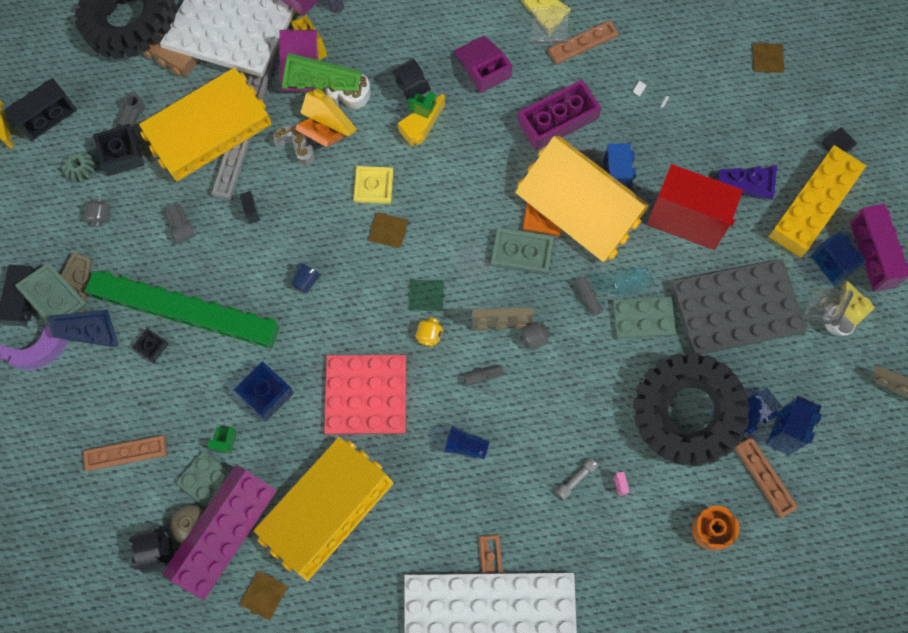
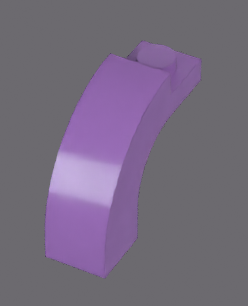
(36, 356)

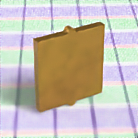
(768, 57)
(388, 230)
(263, 595)

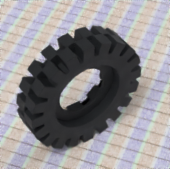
(116, 41)
(698, 372)

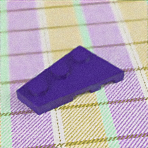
(754, 182)

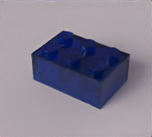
(794, 425)

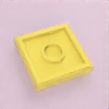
(373, 184)

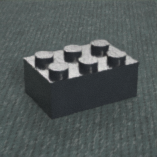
(41, 109)

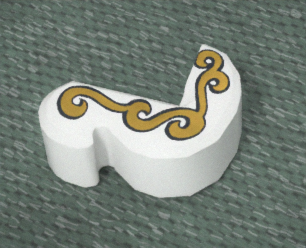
(350, 98)

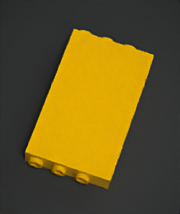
(205, 124)
(581, 198)
(323, 508)

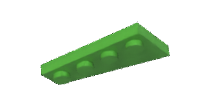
(308, 72)

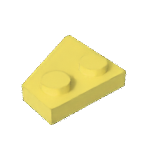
(859, 305)

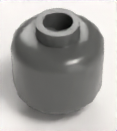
(97, 212)
(534, 335)

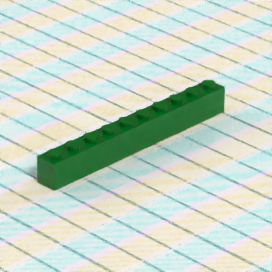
(183, 309)

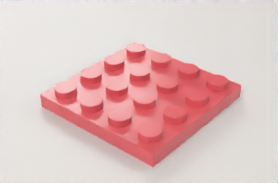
(365, 394)

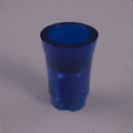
(466, 444)

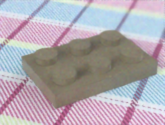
(501, 318)

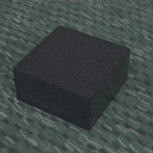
(840, 139)
(250, 207)
(150, 345)

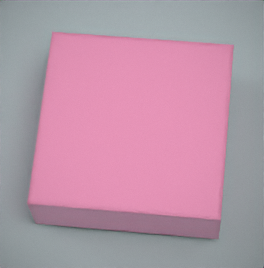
(621, 484)

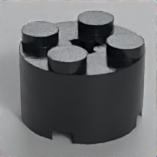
(410, 79)
(151, 549)

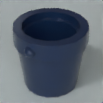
(304, 278)

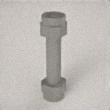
(565, 490)

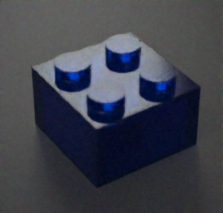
(838, 258)
(264, 391)

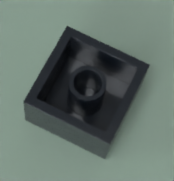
(118, 149)

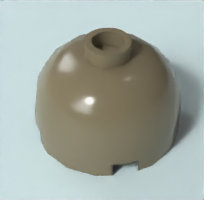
(184, 521)

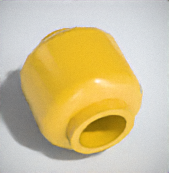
(429, 332)

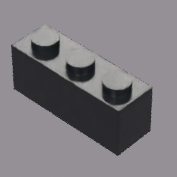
(13, 305)

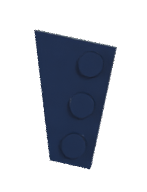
(85, 327)

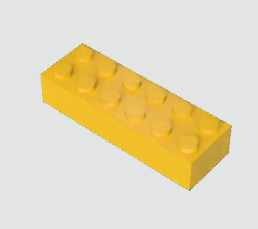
(817, 201)

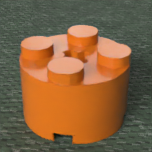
(721, 519)

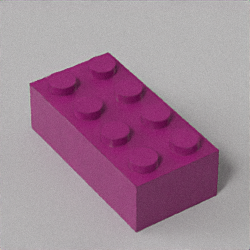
(559, 114)
(879, 247)

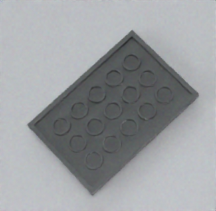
(738, 307)

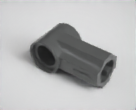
(130, 113)
(180, 225)

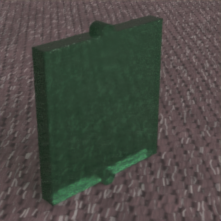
(426, 295)

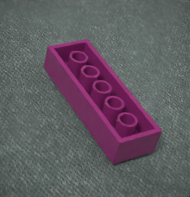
(219, 532)

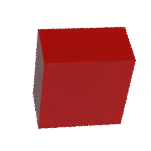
(694, 207)

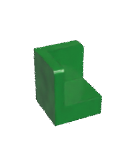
(422, 105)
(223, 440)

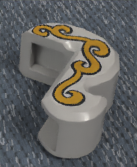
(287, 135)

